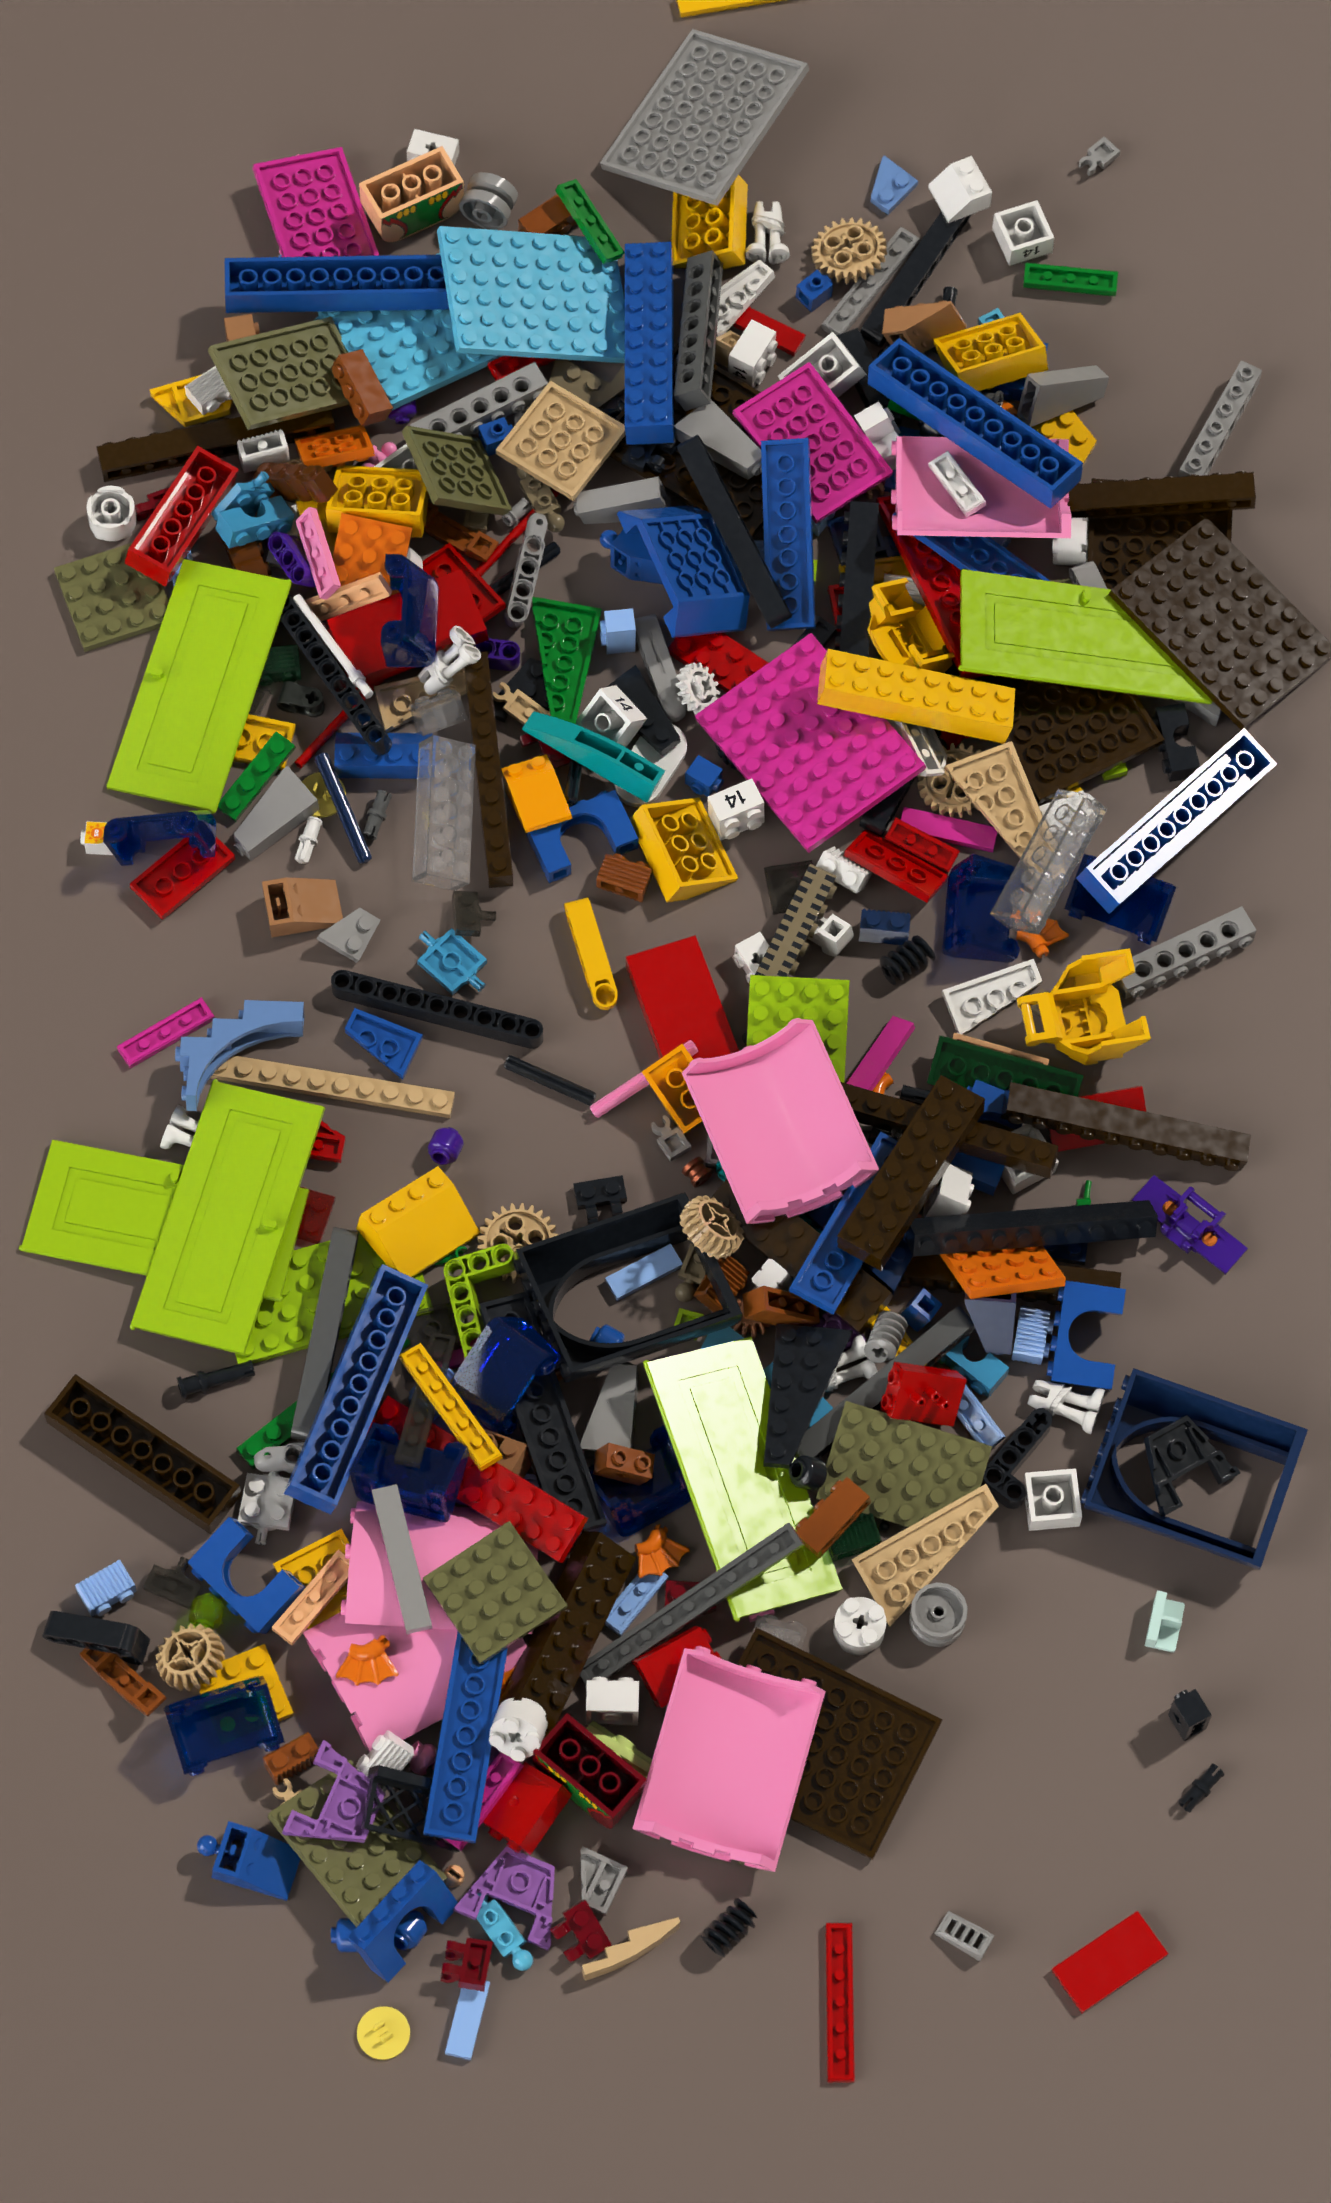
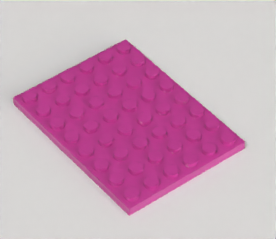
(807, 759)

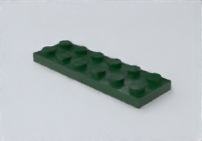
(967, 1062)

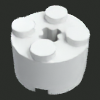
(111, 514)
(1074, 549)
(861, 1611)
(518, 1728)

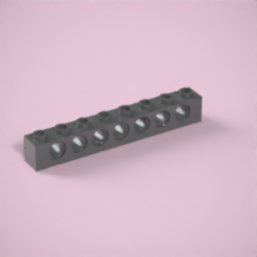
(698, 331)

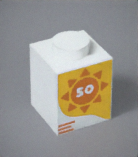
(93, 838)

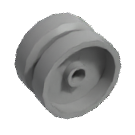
(488, 200)
(950, 1615)

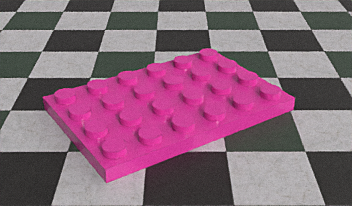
(314, 206)
(840, 453)

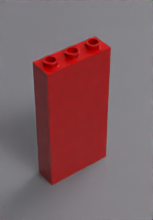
(360, 629)
(680, 999)

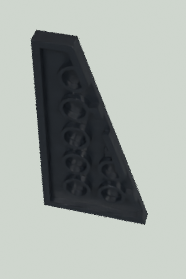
(800, 1376)

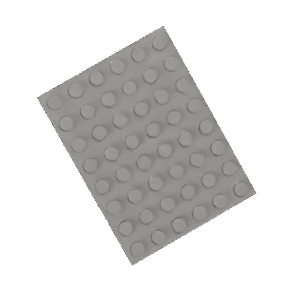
(704, 116)

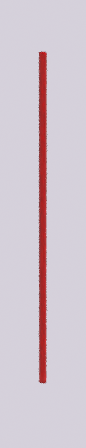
(481, 570)

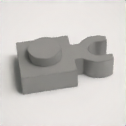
(1100, 154)
(671, 1141)

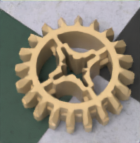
(711, 1227)
(177, 1667)

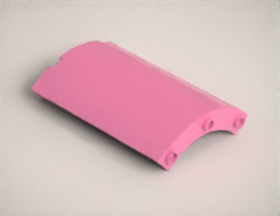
(929, 510)
(781, 1124)
(370, 1581)
(401, 1702)
(729, 1760)

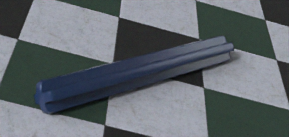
(343, 808)

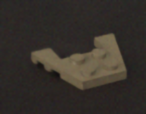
(587, 385)

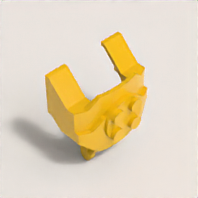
(904, 629)
(1086, 1010)

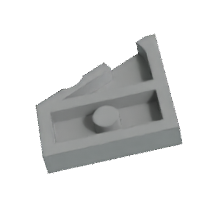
(351, 934)
(600, 1879)

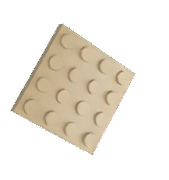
(561, 440)

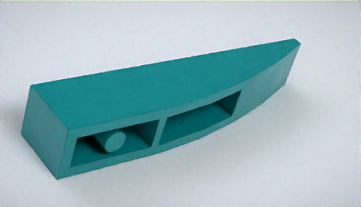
(597, 754)

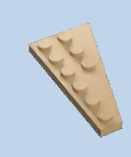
(1001, 793)
(919, 1553)

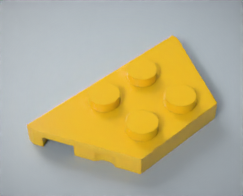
(175, 402)
(1069, 427)

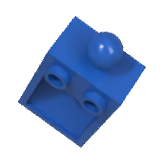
(630, 556)
(258, 1865)

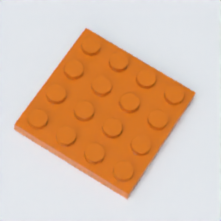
(1004, 1271)

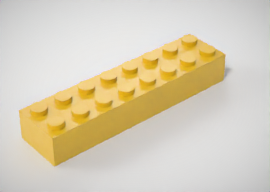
(916, 696)

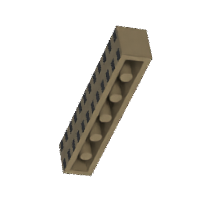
(798, 923)

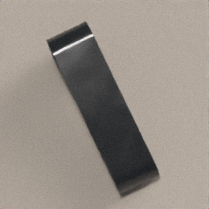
(1019, 1454)
(97, 1635)

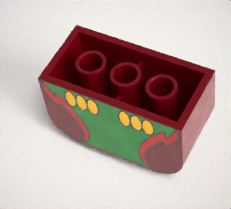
(590, 1771)

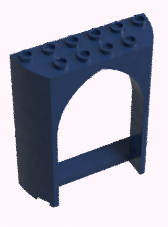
(1157, 1402)

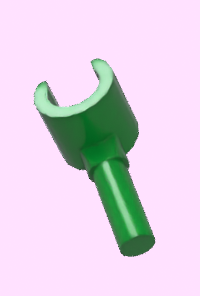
(1086, 1196)
(460, 1250)

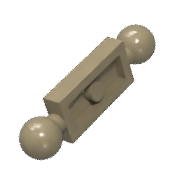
(542, 500)
(692, 1273)

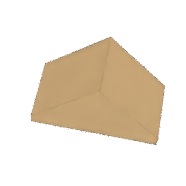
(724, 346)

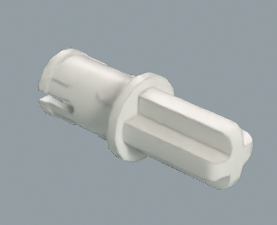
(308, 840)

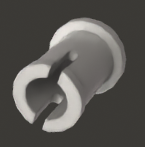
(517, 512)

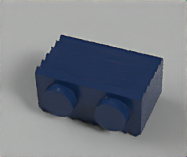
(884, 927)

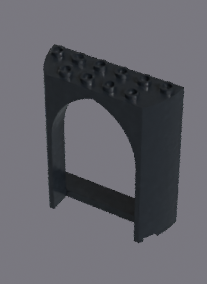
(561, 1261)

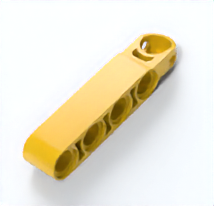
(591, 953)

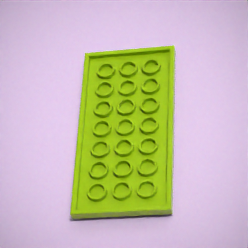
(288, 1324)

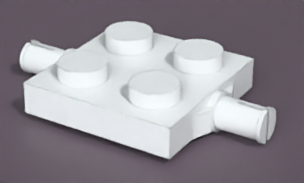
(265, 1504)

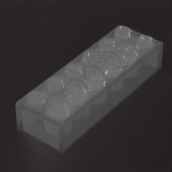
(444, 813)
(1048, 861)

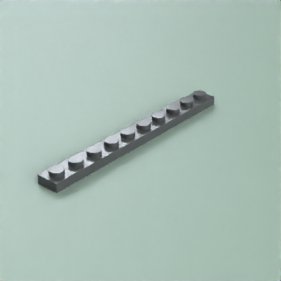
(693, 1603)

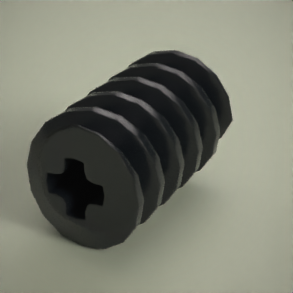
(905, 957)
(729, 1927)

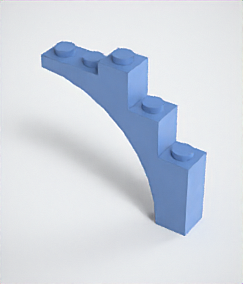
(256, 1023)

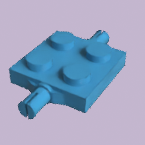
(246, 496)
(452, 961)

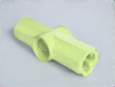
(622, 1747)

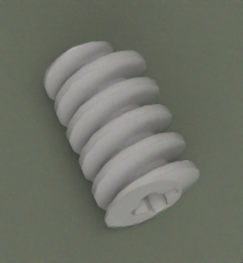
(885, 1337)

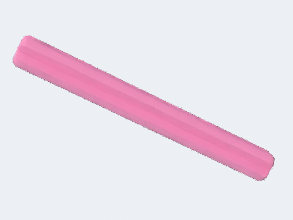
(628, 1089)

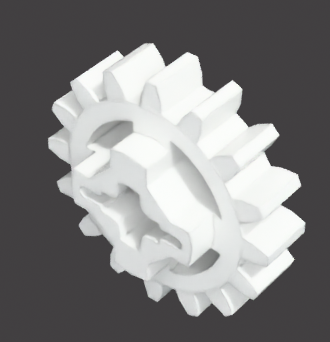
(697, 688)

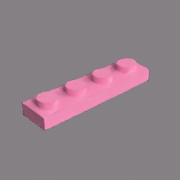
(318, 553)

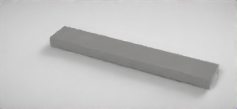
(864, 291)
(401, 1559)

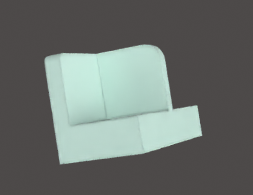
(1164, 1623)

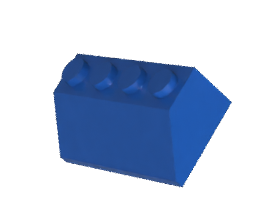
(356, 760)

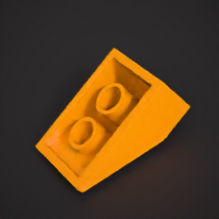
(535, 793)
(671, 1089)

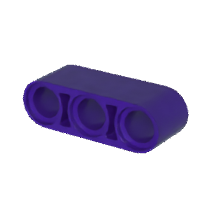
(291, 557)
(498, 650)

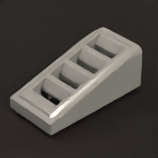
(976, 1953)

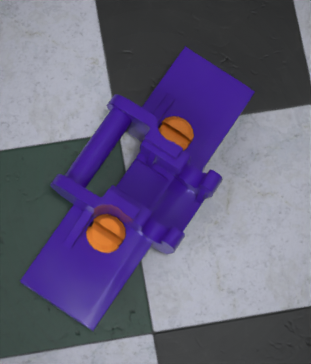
(1187, 1232)

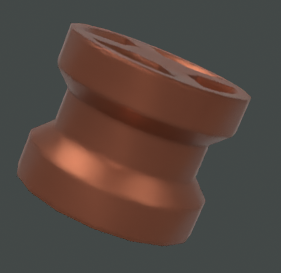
(697, 1172)

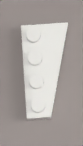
(741, 292)
(985, 996)

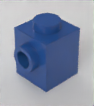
(814, 290)
(493, 434)
(704, 776)
(920, 1309)

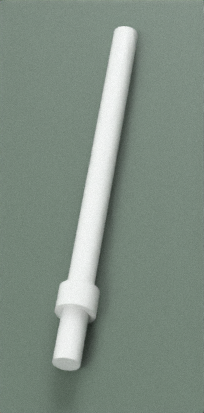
(355, 676)

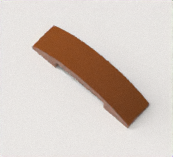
(465, 541)
(124, 1680)

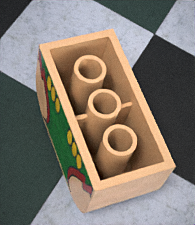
(413, 195)

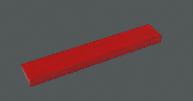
(839, 2002)

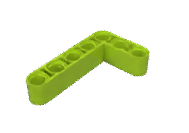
(466, 1282)

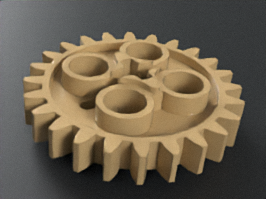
(849, 250)
(938, 797)
(531, 1224)

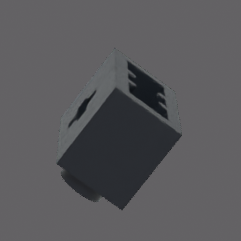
(1189, 1714)

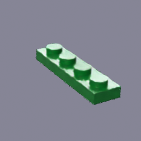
(589, 221)
(1070, 279)
(256, 776)

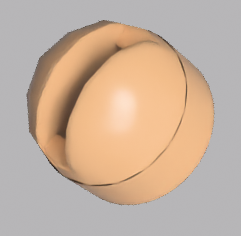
(451, 1880)

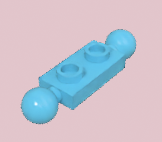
(504, 1933)

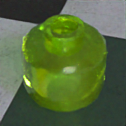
(207, 1611)

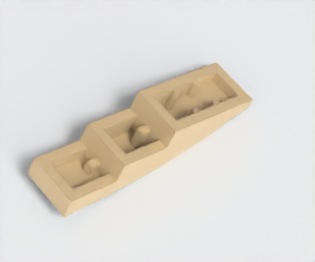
(639, 1943)

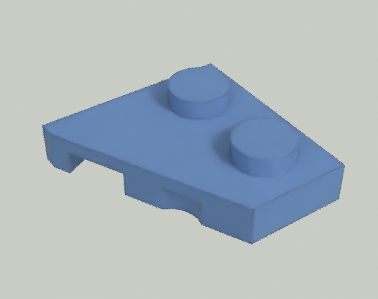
(891, 186)

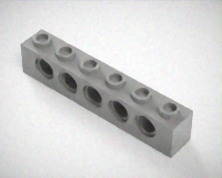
(486, 399)
(1222, 421)
(1233, 922)

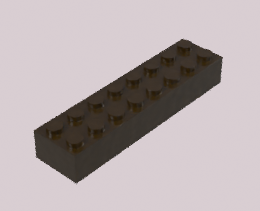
(910, 1173)
(789, 1244)
(143, 1454)
(566, 1640)

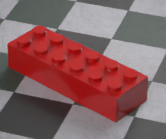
(181, 516)

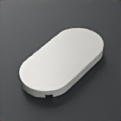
(668, 762)

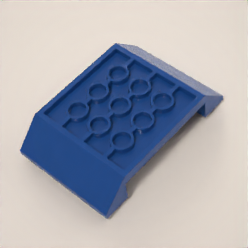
(694, 569)

